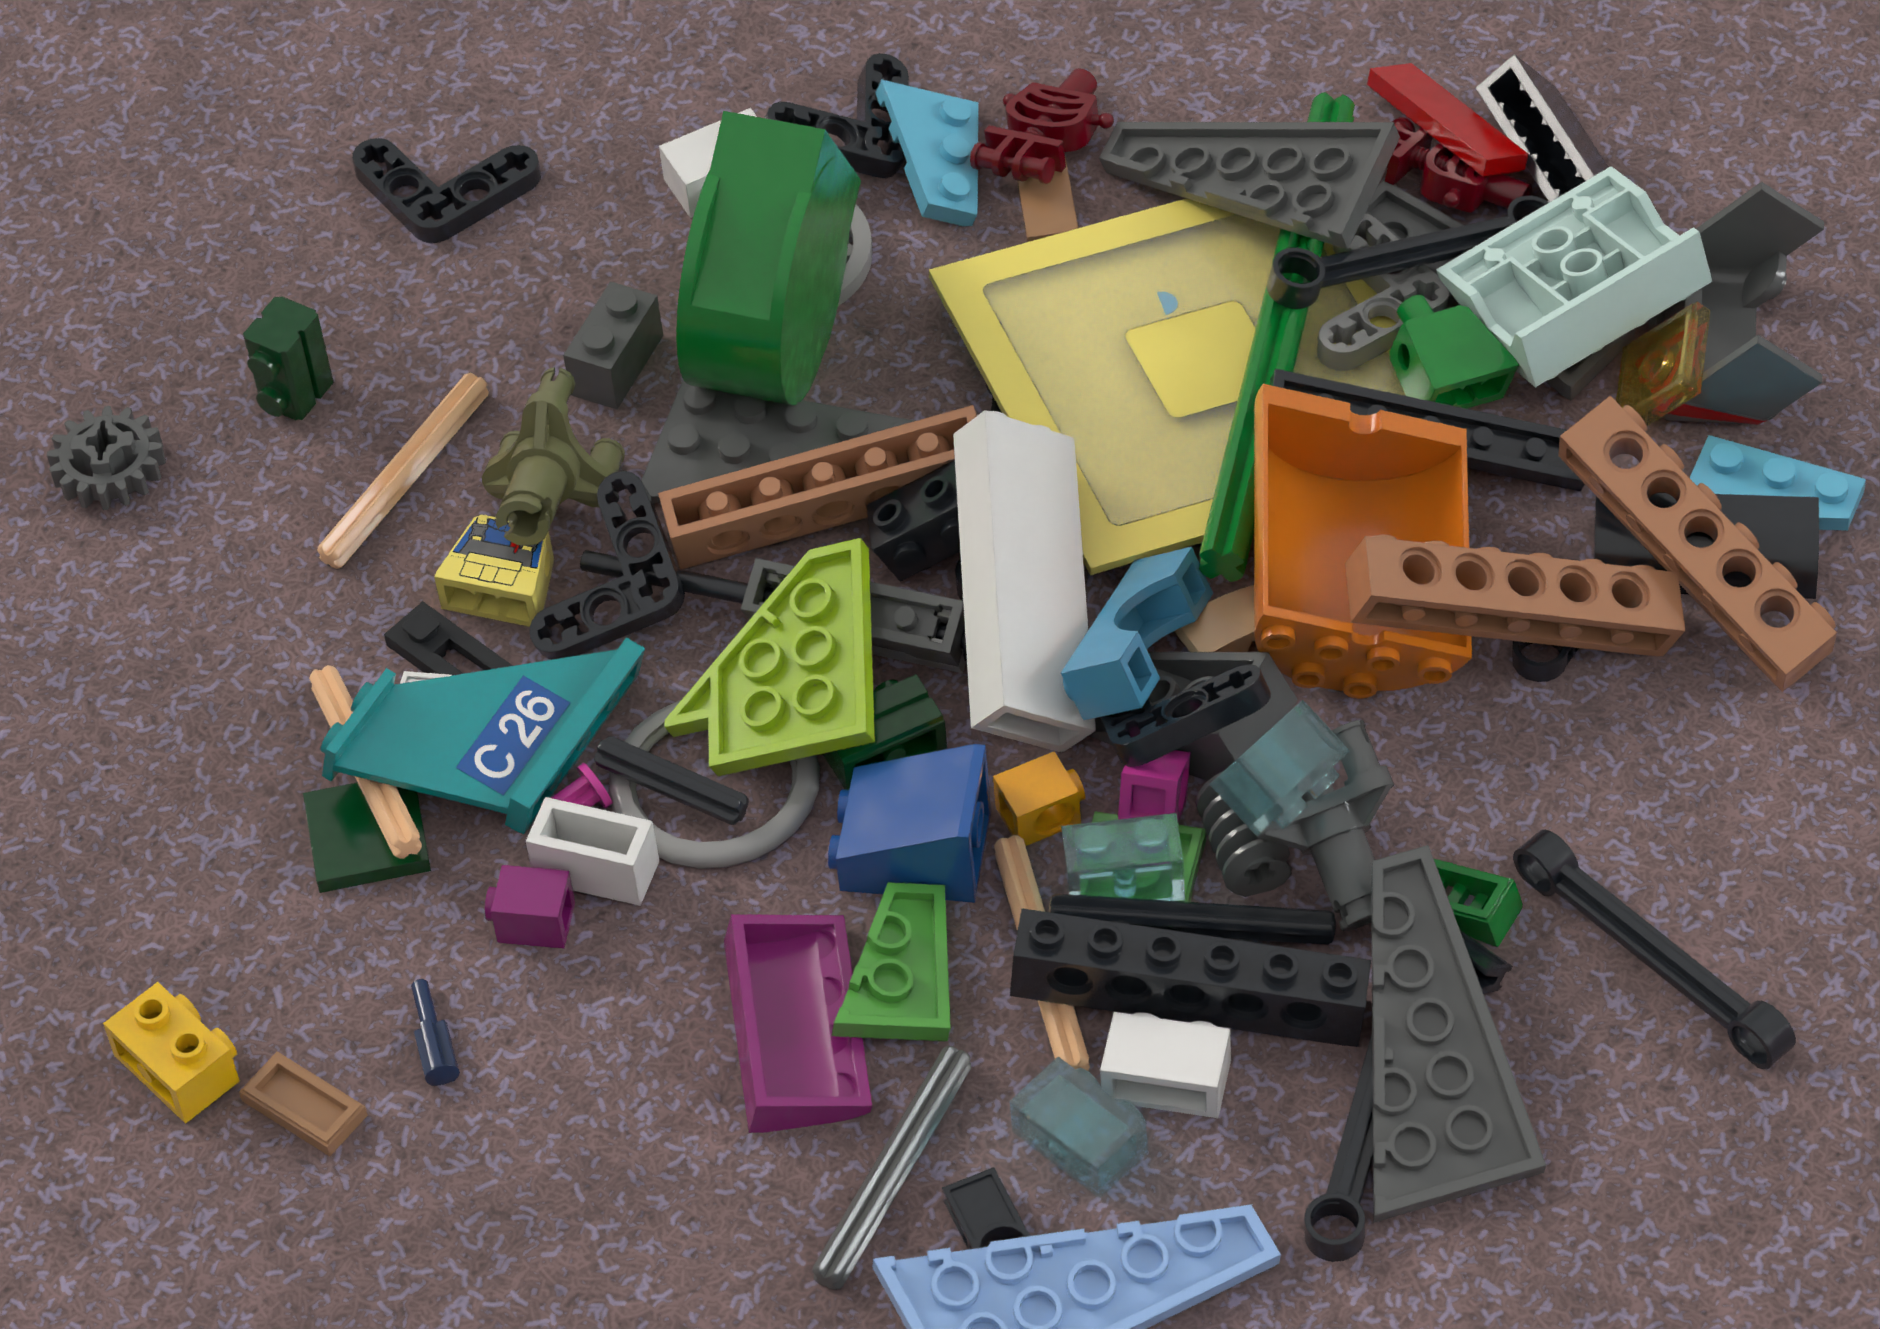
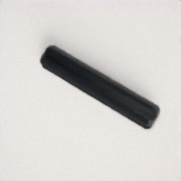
(671, 780)

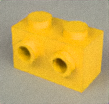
(173, 1051)

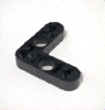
(861, 134)
(434, 200)
(630, 590)
(1186, 717)

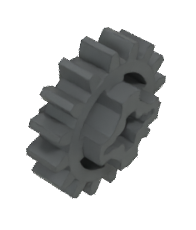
(106, 457)

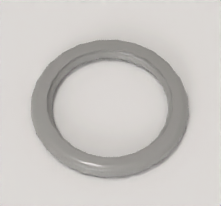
(727, 852)

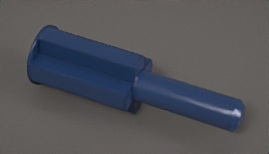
(433, 1039)

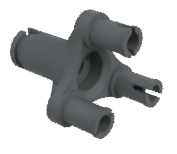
(1336, 827)

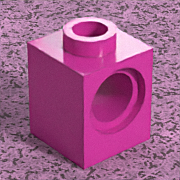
(1155, 787)

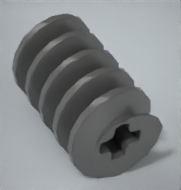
(1246, 862)

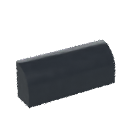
(1543, 126)
(1782, 525)

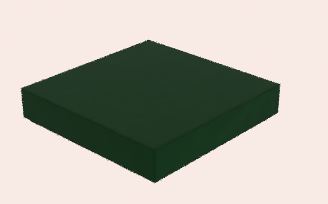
(349, 842)

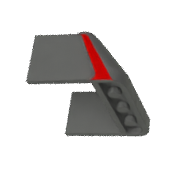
(1747, 259)

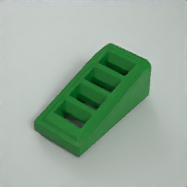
(1492, 909)

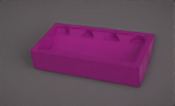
(785, 997)

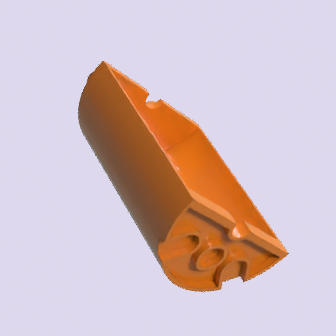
(1317, 493)

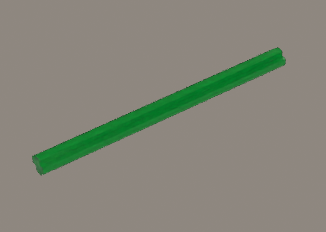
(1273, 347)

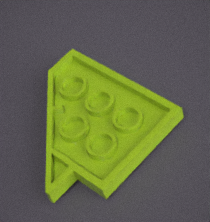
(794, 673)

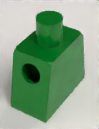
(1449, 356)

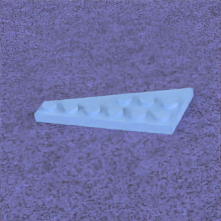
(1080, 1278)

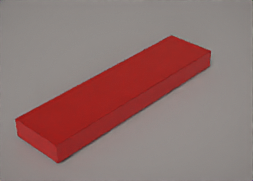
(1447, 119)

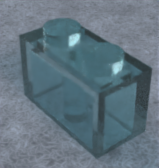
(1280, 768)
(1125, 858)
(1079, 1126)

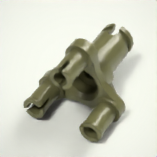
(546, 464)

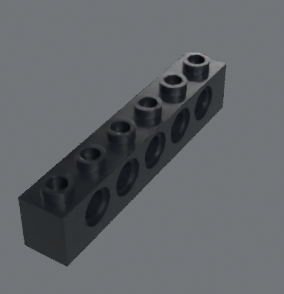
(1190, 977)

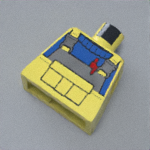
(494, 576)

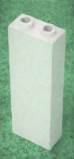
(1020, 578)

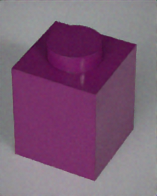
(531, 906)

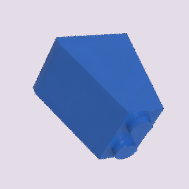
(915, 823)

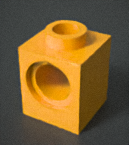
(1038, 798)

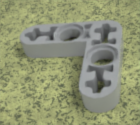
(1391, 293)

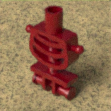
(1042, 127)
(1446, 176)

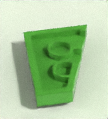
(903, 970)

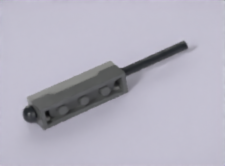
(903, 621)

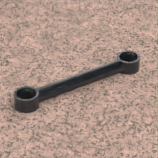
(1383, 257)
(1754, 1029)
(1347, 1176)

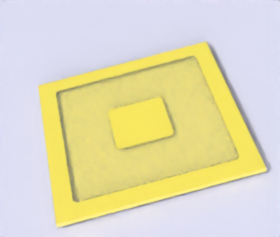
(1139, 354)

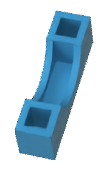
(1112, 662)

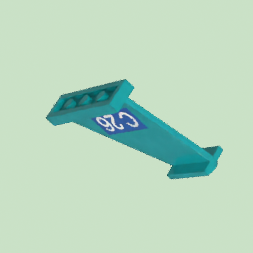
(483, 735)

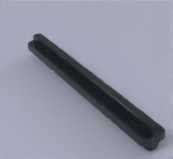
(1205, 918)

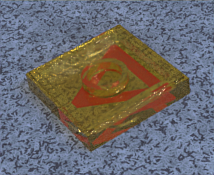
(1665, 364)

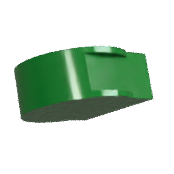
(765, 260)

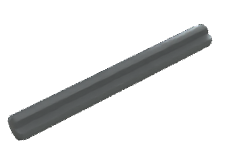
(891, 1168)

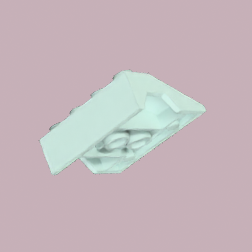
(1577, 274)

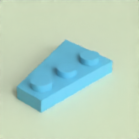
(937, 145)
(1751, 471)

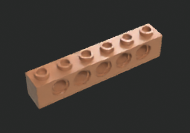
(804, 490)
(1514, 596)
(1780, 652)

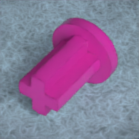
(585, 790)

